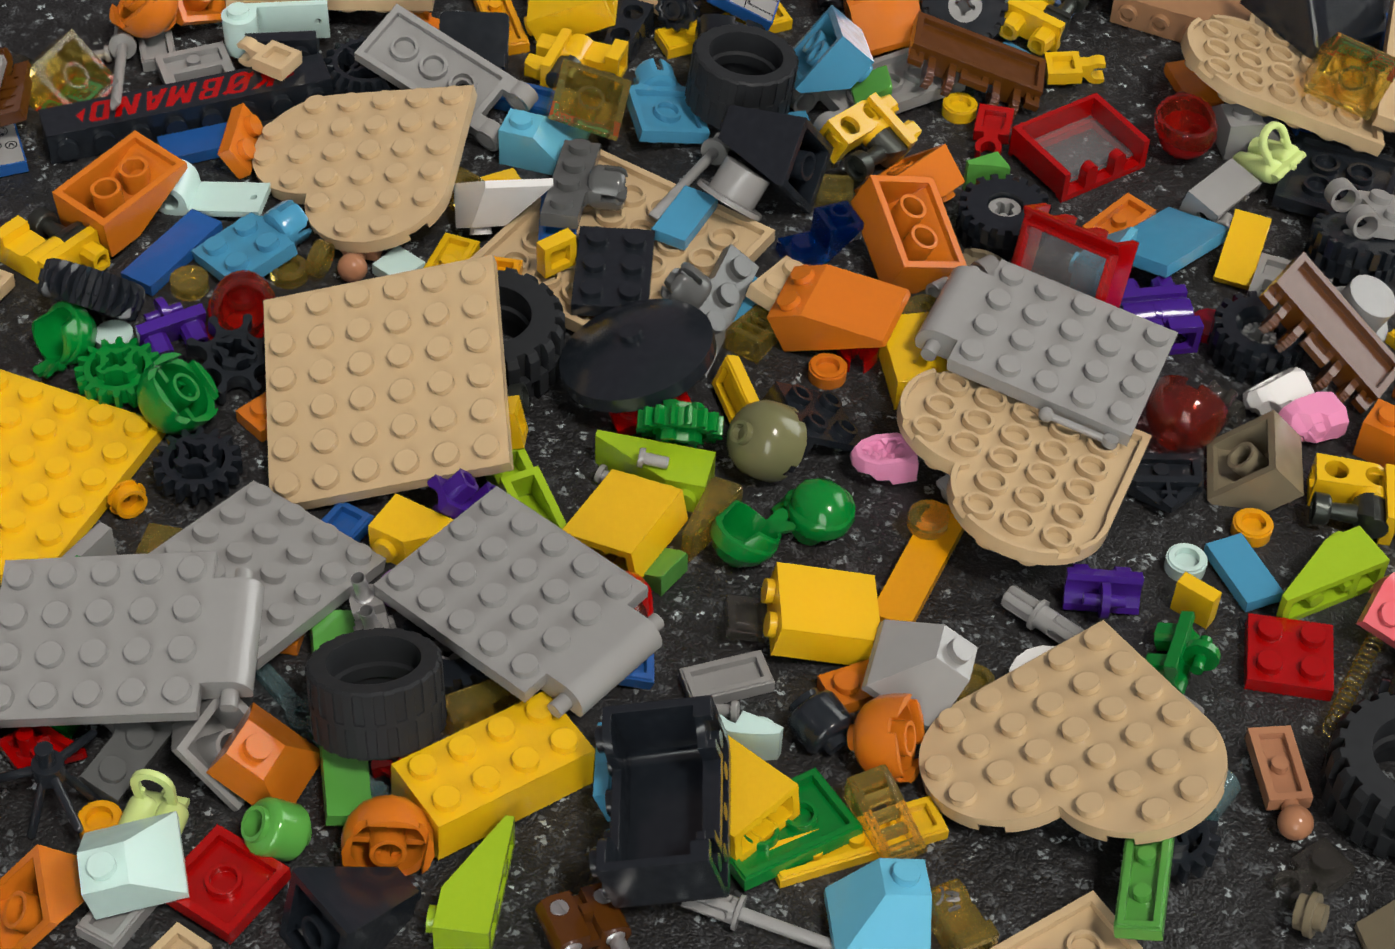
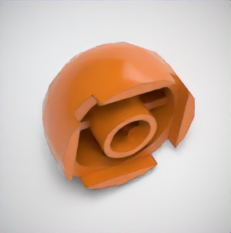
(144, 17)
(888, 735)
(388, 834)

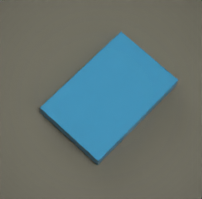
(1175, 240)

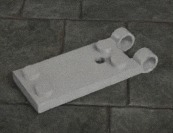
(421, 56)
(905, 89)
(1374, 206)

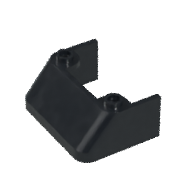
(1312, 22)

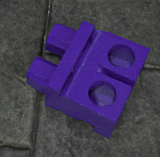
(1166, 306)

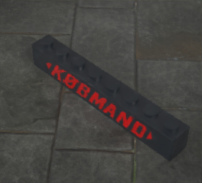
(93, 128)

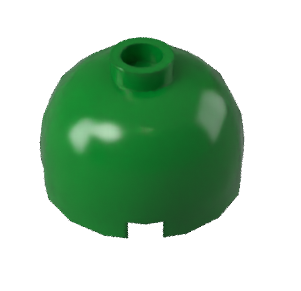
(176, 394)

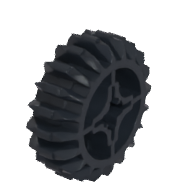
(351, 75)
(91, 289)

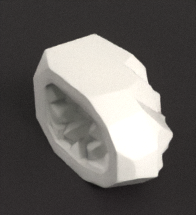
(1277, 391)

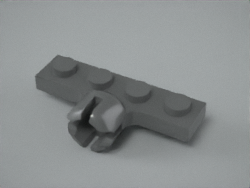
(580, 182)
(715, 295)
(128, 750)

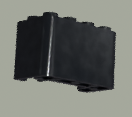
(665, 803)

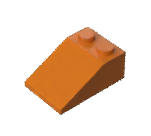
(120, 190)
(835, 310)

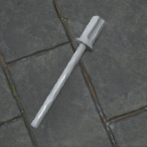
(122, 47)
(712, 152)
(733, 910)

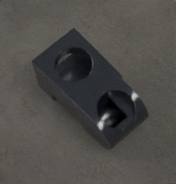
(632, 29)

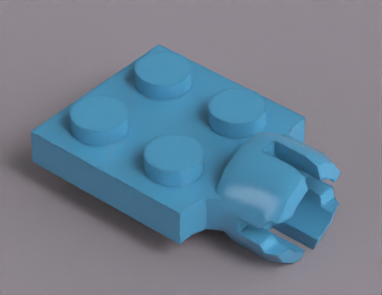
(660, 107)
(255, 242)

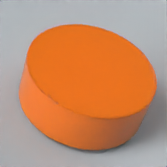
(827, 371)

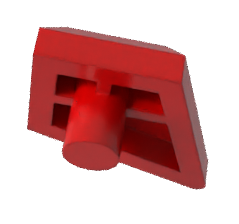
(20, 745)

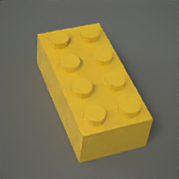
(494, 770)

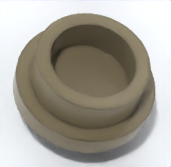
(1310, 914)

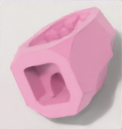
(1317, 417)
(886, 458)

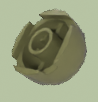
(766, 440)

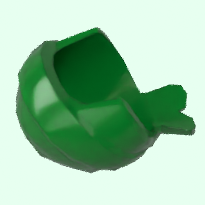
(62, 337)
(818, 510)
(747, 538)

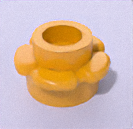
(127, 499)

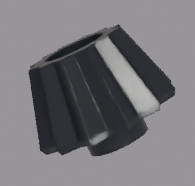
(678, 13)

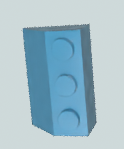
(832, 55)

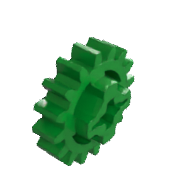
(116, 371)
(680, 423)

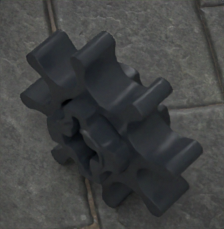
(231, 357)

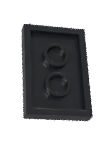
(611, 268)

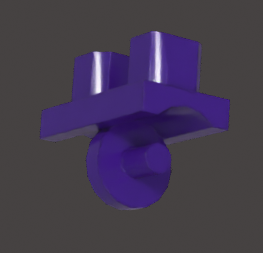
(171, 324)
(457, 492)
(1102, 590)

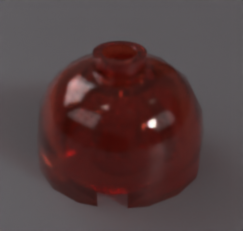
(1184, 415)

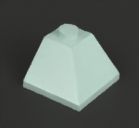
(132, 866)

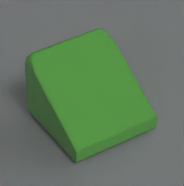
(878, 81)
(985, 166)
(666, 570)

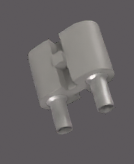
(367, 608)

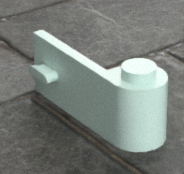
(272, 17)
(215, 198)

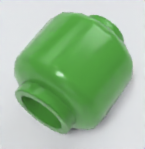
(276, 829)

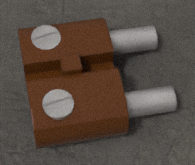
(583, 920)

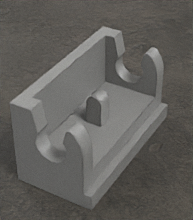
(1220, 191)

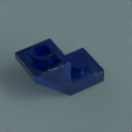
(830, 232)

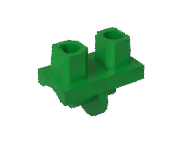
(1185, 651)

